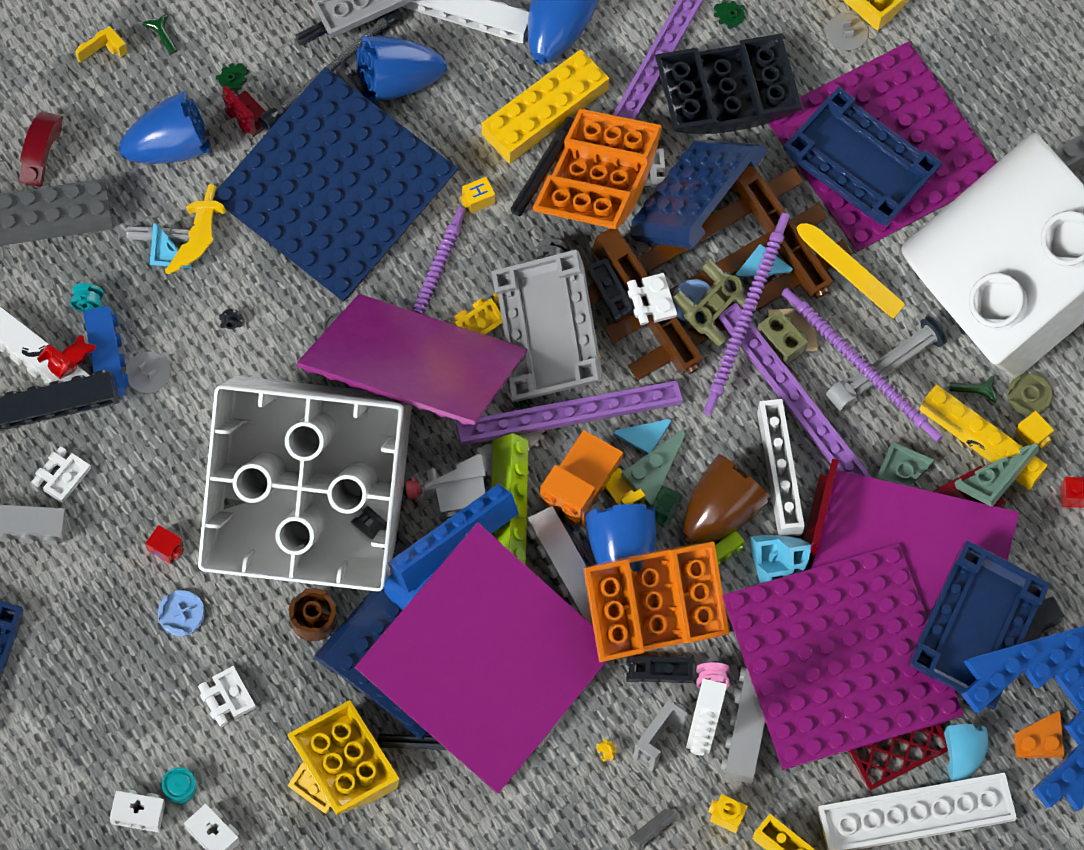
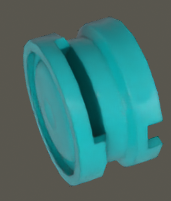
(86, 296)
(179, 785)

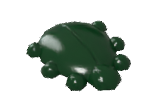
(729, 13)
(232, 76)

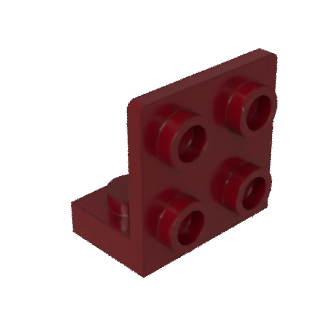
(244, 110)

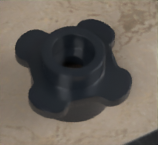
(230, 319)

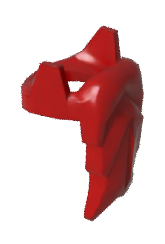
(66, 362)

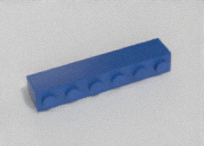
(428, 553)

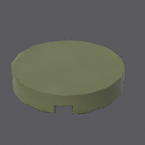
(1025, 399)

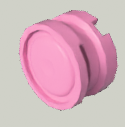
(714, 672)

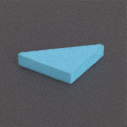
(162, 248)
(751, 265)
(644, 436)

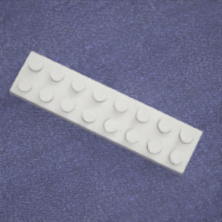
(917, 813)

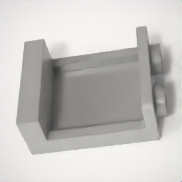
(644, 749)

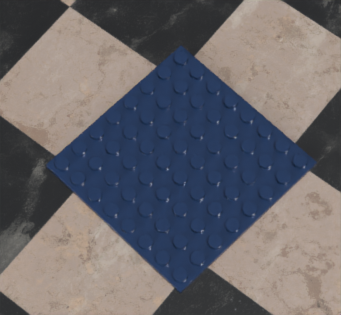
(334, 183)

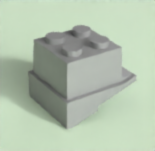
(456, 488)

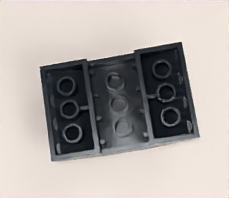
(729, 86)

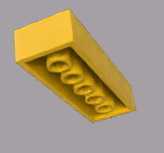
(544, 106)

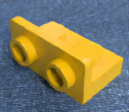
(481, 318)
(306, 786)

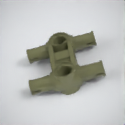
(712, 302)

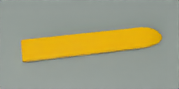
(850, 269)

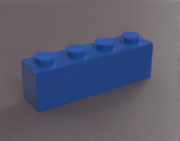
(100, 330)

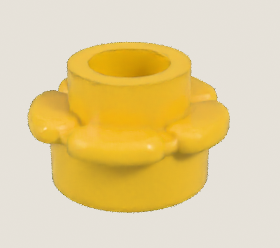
(607, 748)

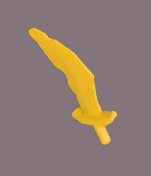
(200, 233)

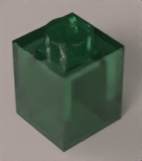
(666, 505)

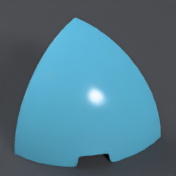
(778, 556)
(966, 750)

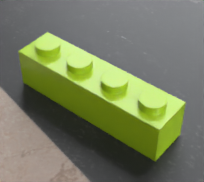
(728, 546)

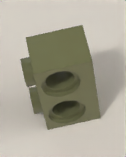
(778, 339)

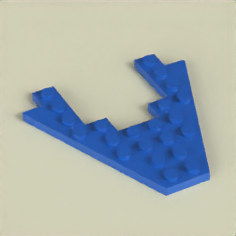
(1040, 659)

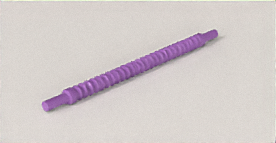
(438, 264)
(804, 309)
(717, 387)

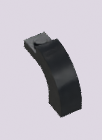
(1046, 616)

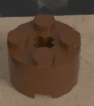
(317, 627)

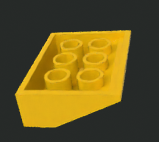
(344, 759)

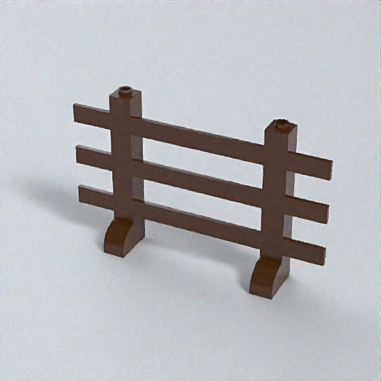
(760, 200)

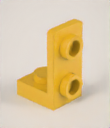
(103, 37)
(622, 492)

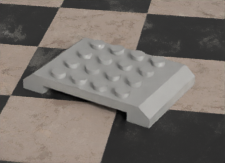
(550, 315)

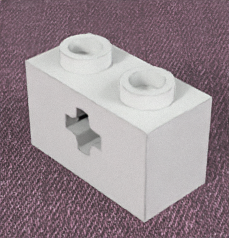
(146, 819)
(205, 819)

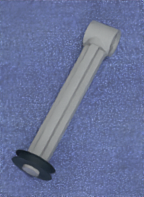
(846, 393)

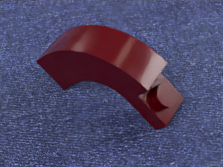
(36, 147)

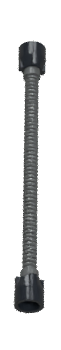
(385, 21)

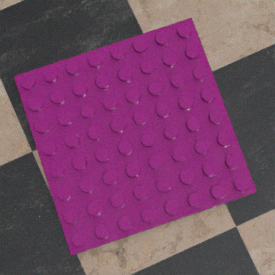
(913, 105)
(413, 359)
(928, 525)
(835, 656)
(485, 658)

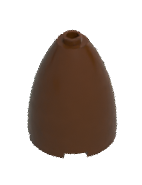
(721, 502)

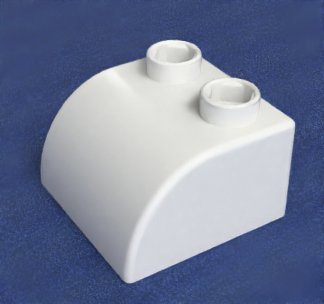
(1010, 256)
(305, 469)

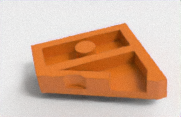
(1041, 739)

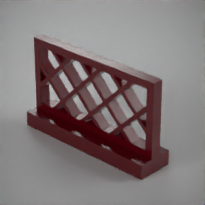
(819, 509)
(864, 773)

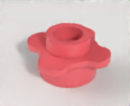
(412, 489)

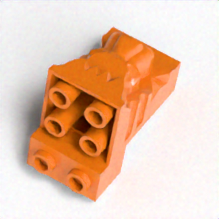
(580, 477)

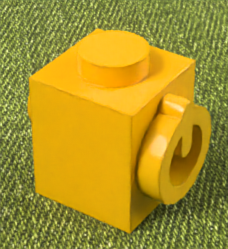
(727, 813)

